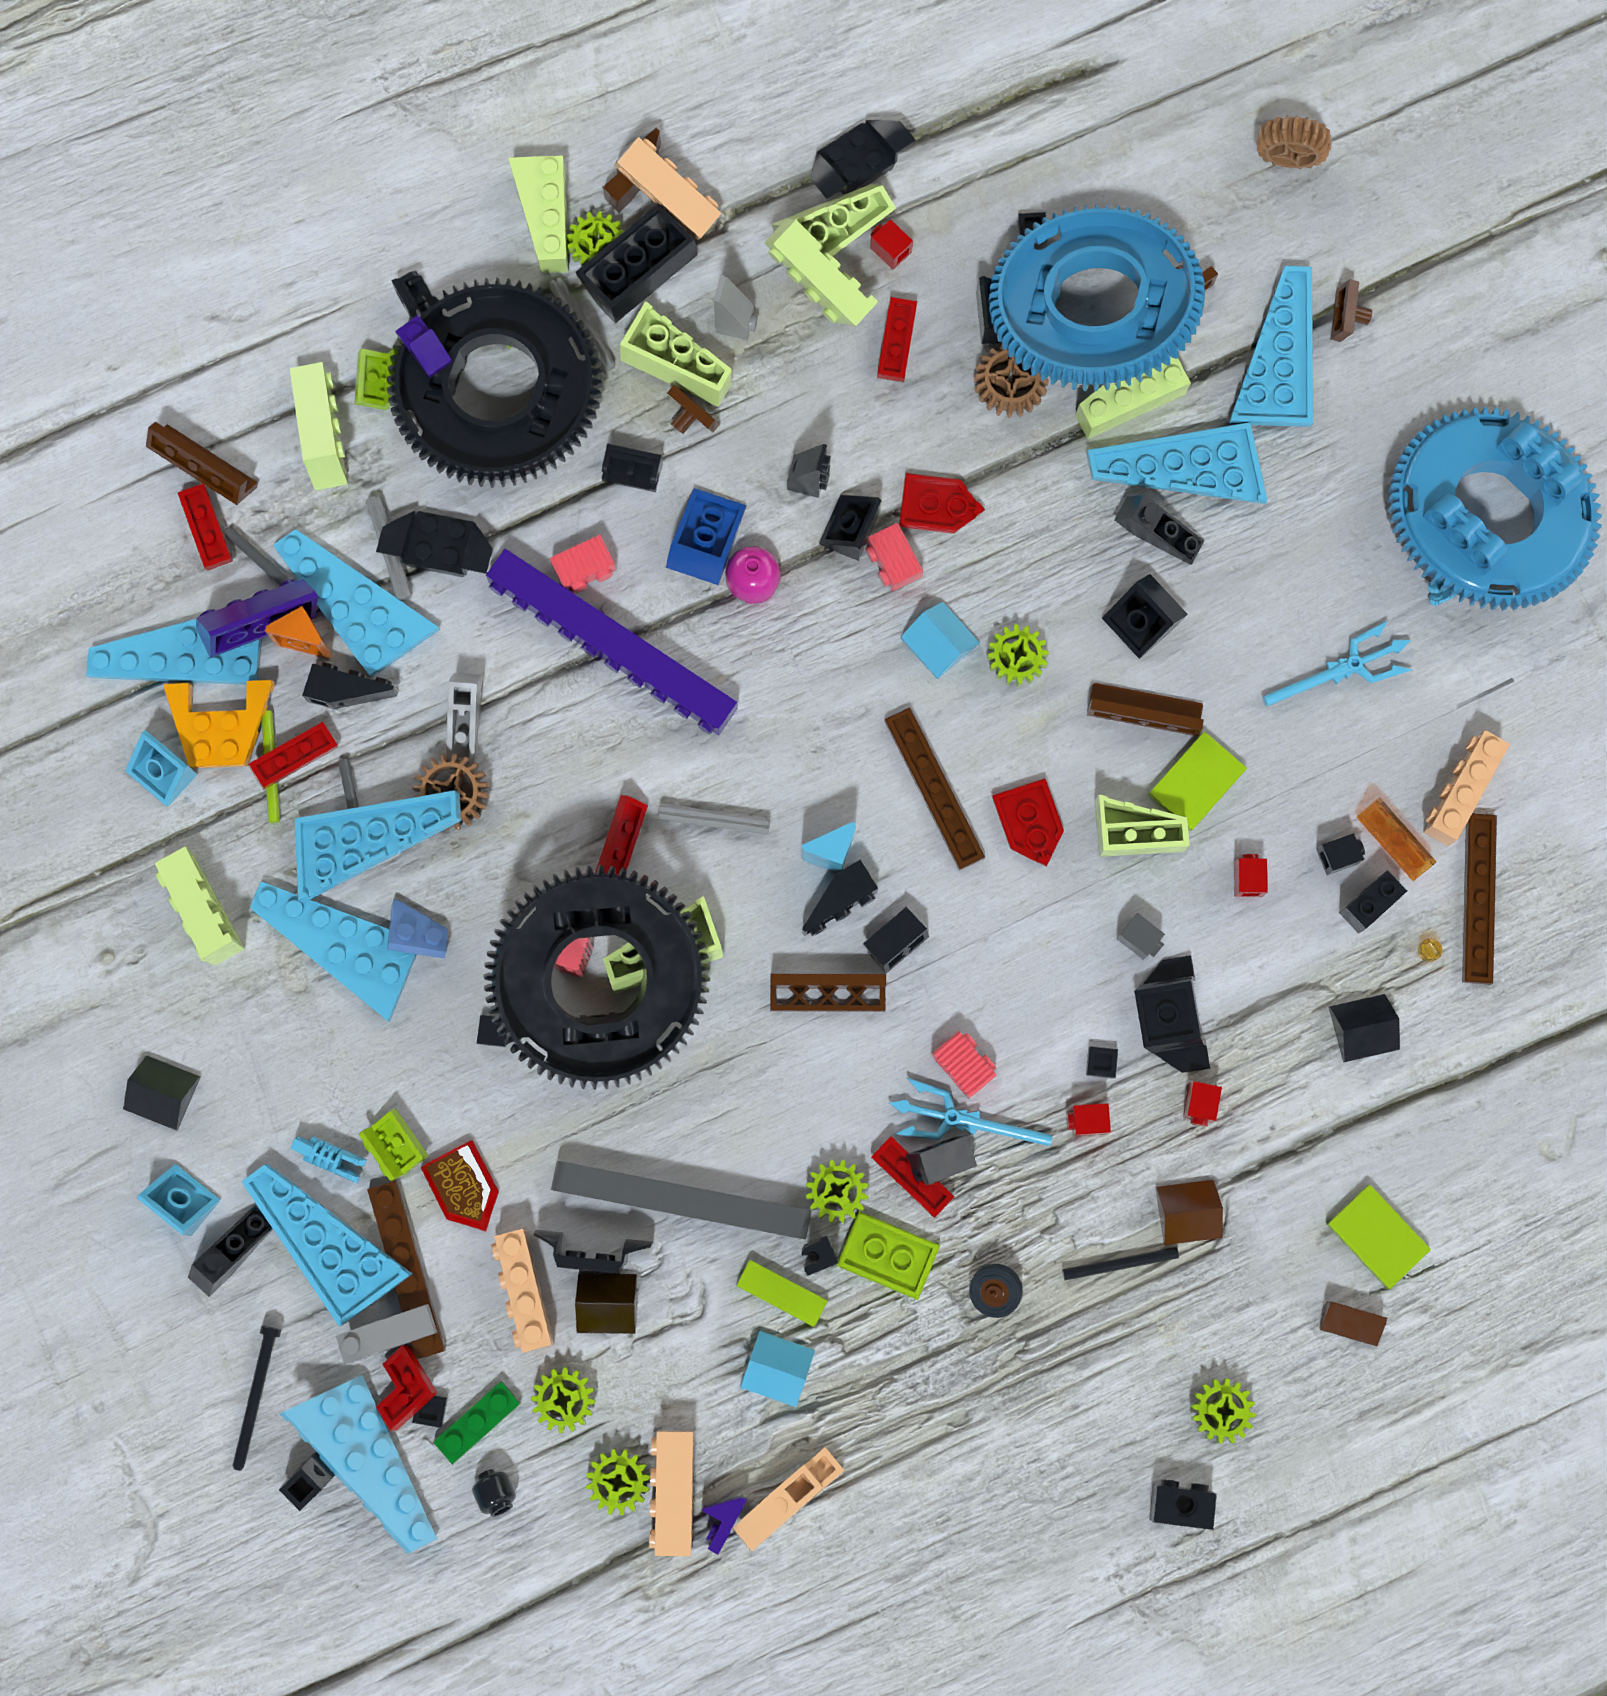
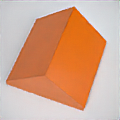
(298, 633)

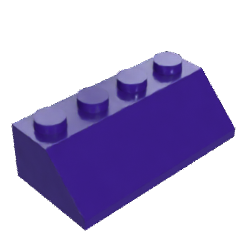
(247, 619)

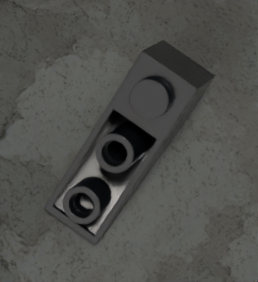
(810, 471)
(1158, 528)
(339, 689)
(845, 891)
(229, 1251)
(307, 1481)

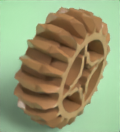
(1294, 142)
(999, 380)
(455, 779)

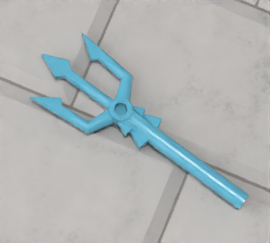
(1345, 668)
(961, 1120)

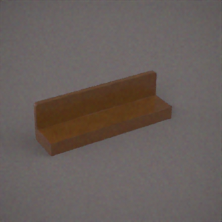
(1145, 709)

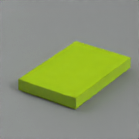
(1198, 780)
(1378, 1237)
(888, 1255)

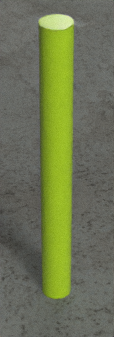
(269, 745)

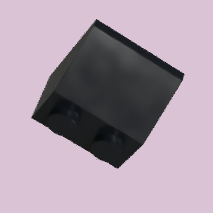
(1144, 615)

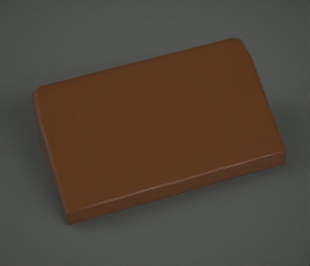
(1352, 1323)

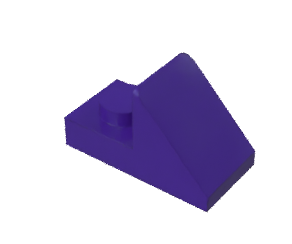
(423, 346)
(727, 1512)

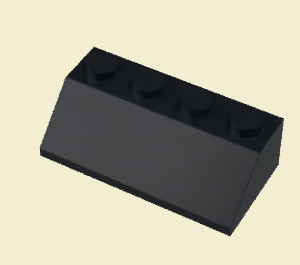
(637, 263)

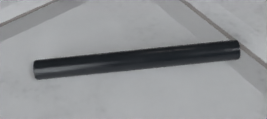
(1120, 1263)

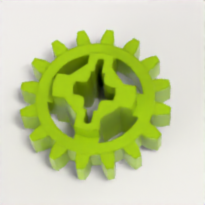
(587, 233)
(1007, 653)
(825, 1198)
(1223, 1397)
(569, 1418)
(621, 1468)

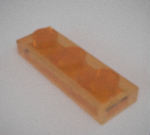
(1396, 839)

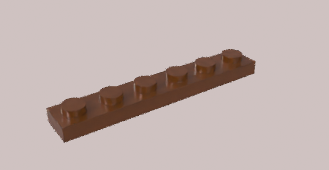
(400, 1246)

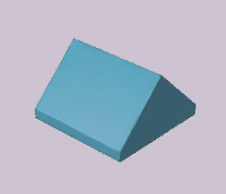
(939, 639)
(159, 769)
(830, 849)
(179, 1200)
(777, 1369)

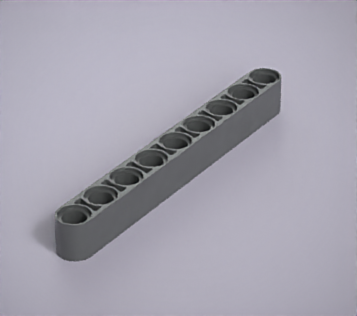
(681, 1200)

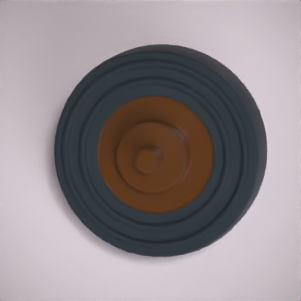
(996, 1290)

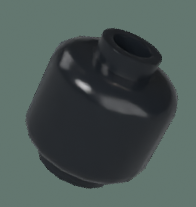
(493, 1493)

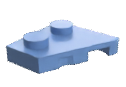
(415, 932)

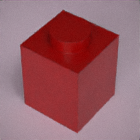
(891, 243)
(1250, 876)
(1202, 1103)
(1089, 1120)

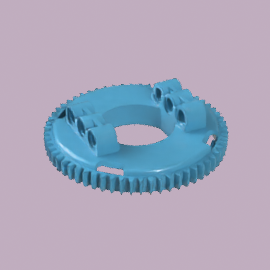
(1031, 281)
(1456, 545)

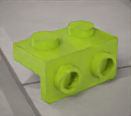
(372, 379)
(393, 1145)

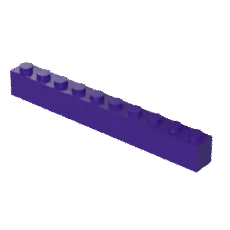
(611, 642)

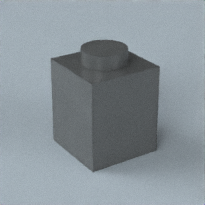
(1141, 937)

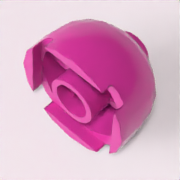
(752, 575)

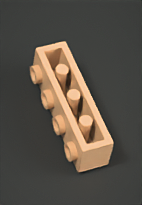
(663, 185)
(1466, 788)
(523, 1289)
(673, 1493)

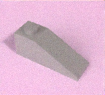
(733, 311)
(463, 715)
(386, 1334)

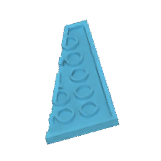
(1281, 369)
(1203, 463)
(362, 613)
(173, 656)
(360, 1452)

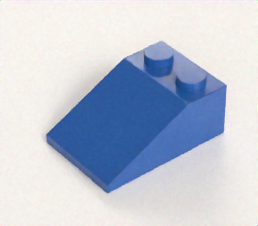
(705, 536)

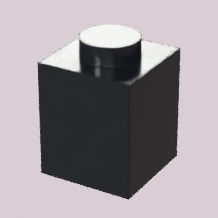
(1341, 854)

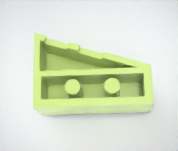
(1138, 830)

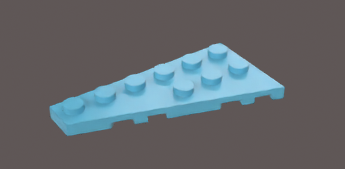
(352, 840)
(341, 944)
(334, 1257)

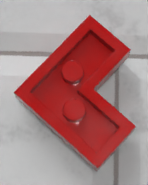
(411, 1390)

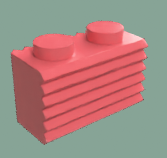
(894, 557)
(583, 564)
(574, 957)
(964, 1064)

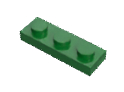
(477, 1422)

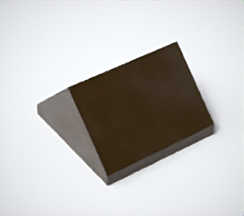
(606, 1303)

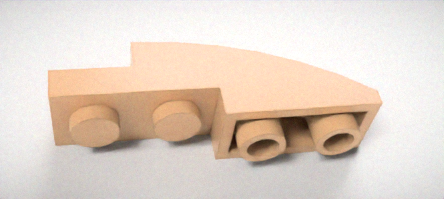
(788, 1499)

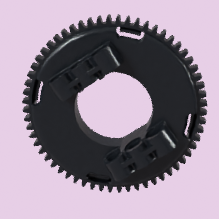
(557, 405)
(601, 1044)

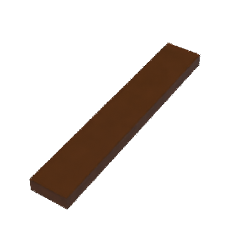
(934, 789)
(1479, 899)

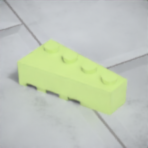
(544, 203)
(845, 217)
(818, 274)
(674, 357)
(1116, 406)
(318, 425)
(198, 907)

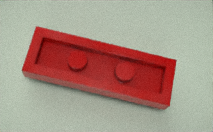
(897, 339)
(205, 527)
(292, 755)
(622, 834)
(893, 1161)

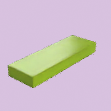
(782, 1293)

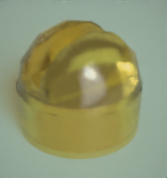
(1426, 952)

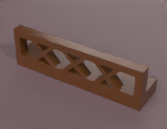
(199, 463)
(827, 981)

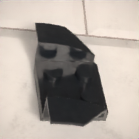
(859, 156)
(436, 543)
(1171, 1016)
(578, 1259)

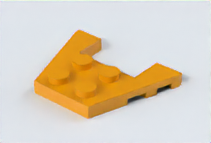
(218, 737)

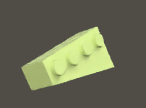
(625, 964)

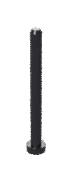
(269, 1334)

